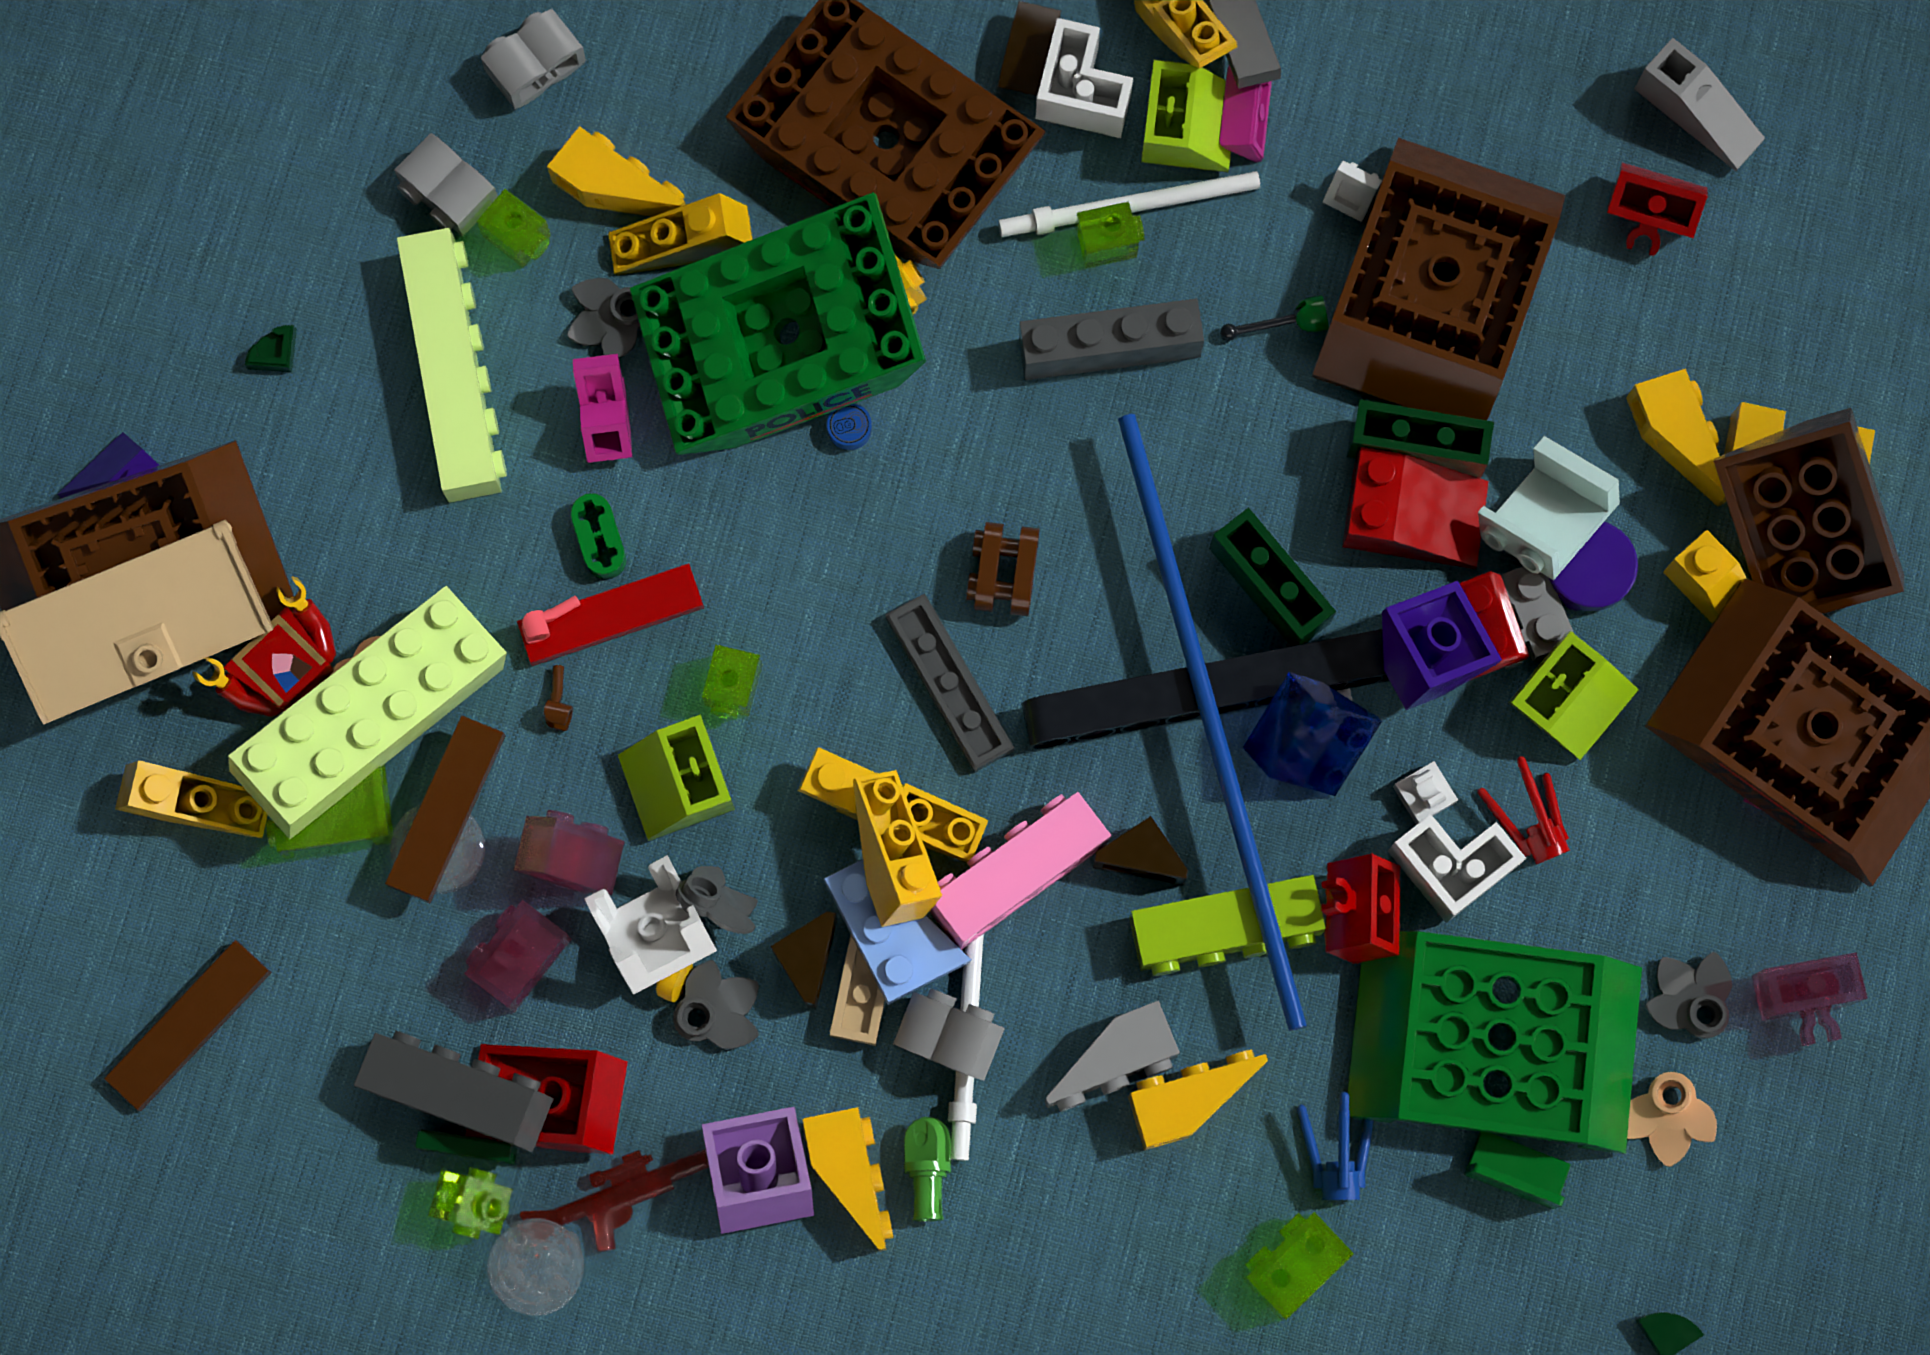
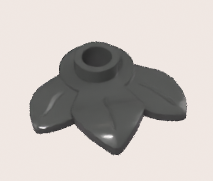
(603, 317)
(711, 898)
(1689, 989)
(724, 1005)

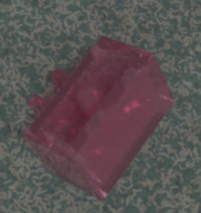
(569, 853)
(516, 954)
(1810, 989)

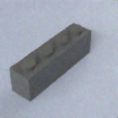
(1111, 339)
(453, 1091)

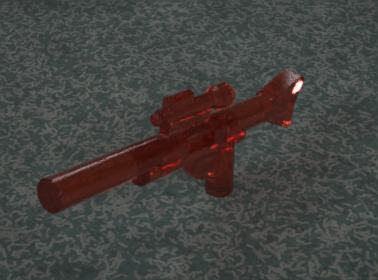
(630, 1186)

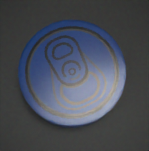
(849, 427)

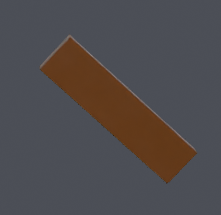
(445, 809)
(187, 1025)

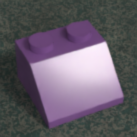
(758, 1170)

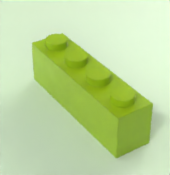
(1223, 925)

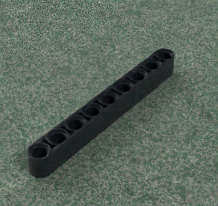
(1170, 698)

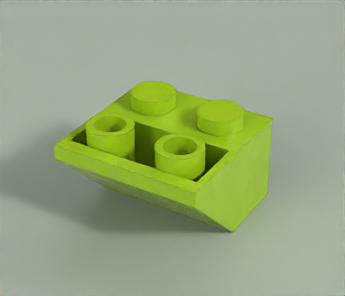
(1185, 118)
(1574, 694)
(675, 778)

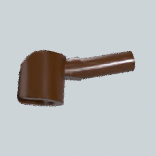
(556, 713)

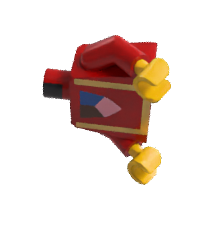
(280, 664)

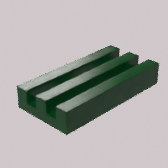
(466, 1146)

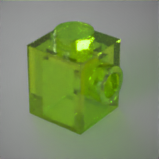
(514, 228)
(1108, 234)
(731, 682)

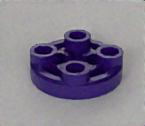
(1599, 571)

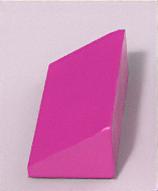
(1245, 118)

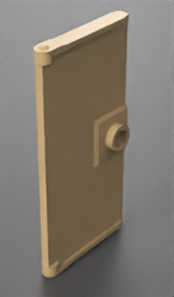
(134, 622)

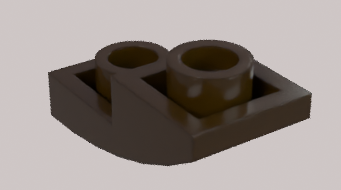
(1028, 48)

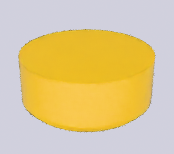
(673, 985)

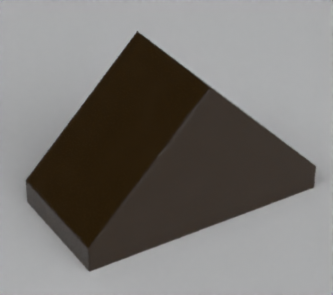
(1143, 854)
(806, 956)

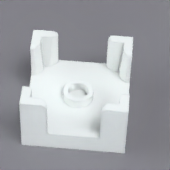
(653, 932)

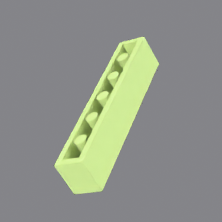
(450, 365)

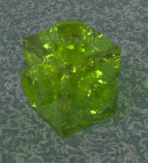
(471, 1202)

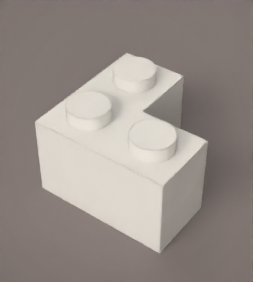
(1074, 91)
(1450, 875)

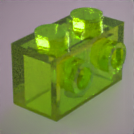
(1296, 1265)

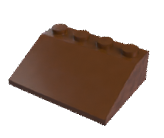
(1812, 514)

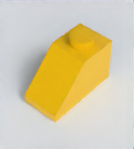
(1706, 574)

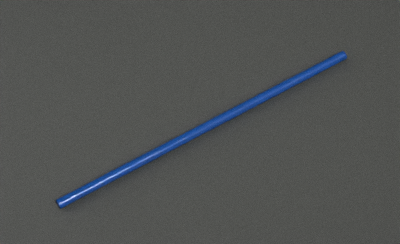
(1212, 724)

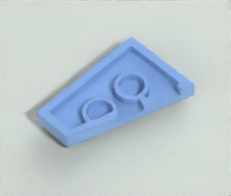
(897, 955)

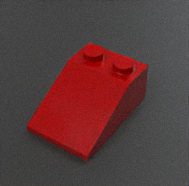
(1414, 509)
(583, 1089)

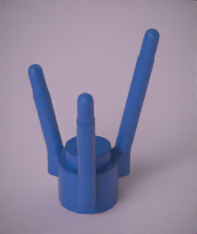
(1342, 1178)

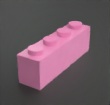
(1018, 869)

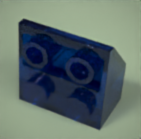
(1311, 735)

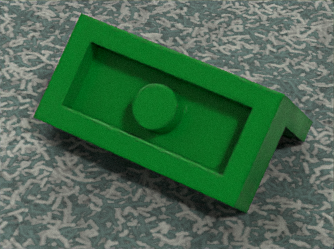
(1518, 1170)

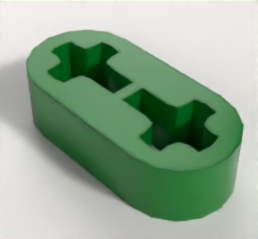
(608, 533)

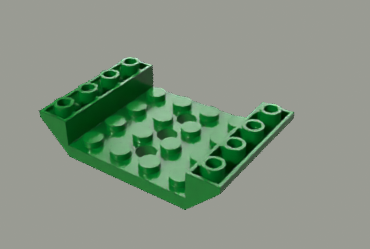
(1427, 1046)

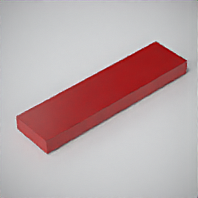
(618, 613)

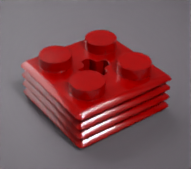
(1497, 616)

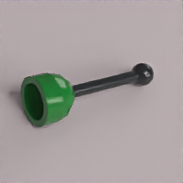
(1308, 315)

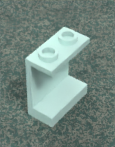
(1551, 510)

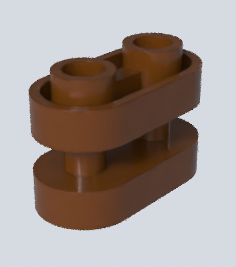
(989, 546)

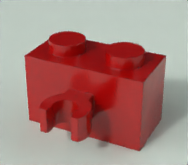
(1656, 203)
(1362, 908)

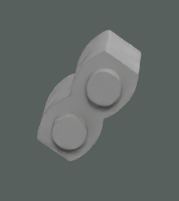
(532, 58)
(445, 185)
(949, 1035)

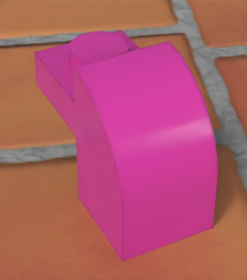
(603, 408)

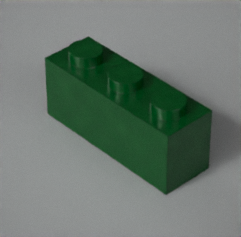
(1427, 435)
(1272, 579)

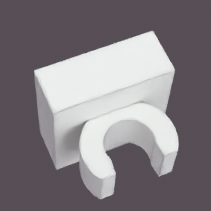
(1352, 190)
(1425, 792)

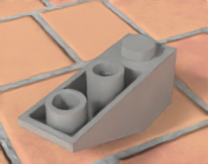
(1699, 104)
(1126, 1047)

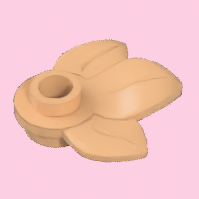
(1671, 1126)

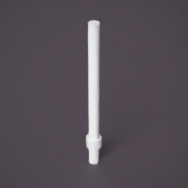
(1044, 220)
(962, 1111)

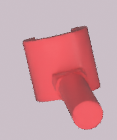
(535, 622)

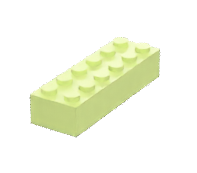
(367, 712)

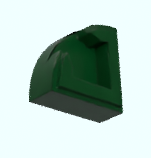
(273, 351)
(1668, 1332)

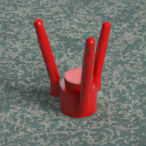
(1548, 836)

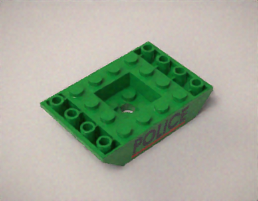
(720, 323)

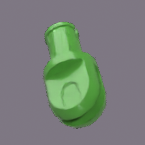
(927, 1162)

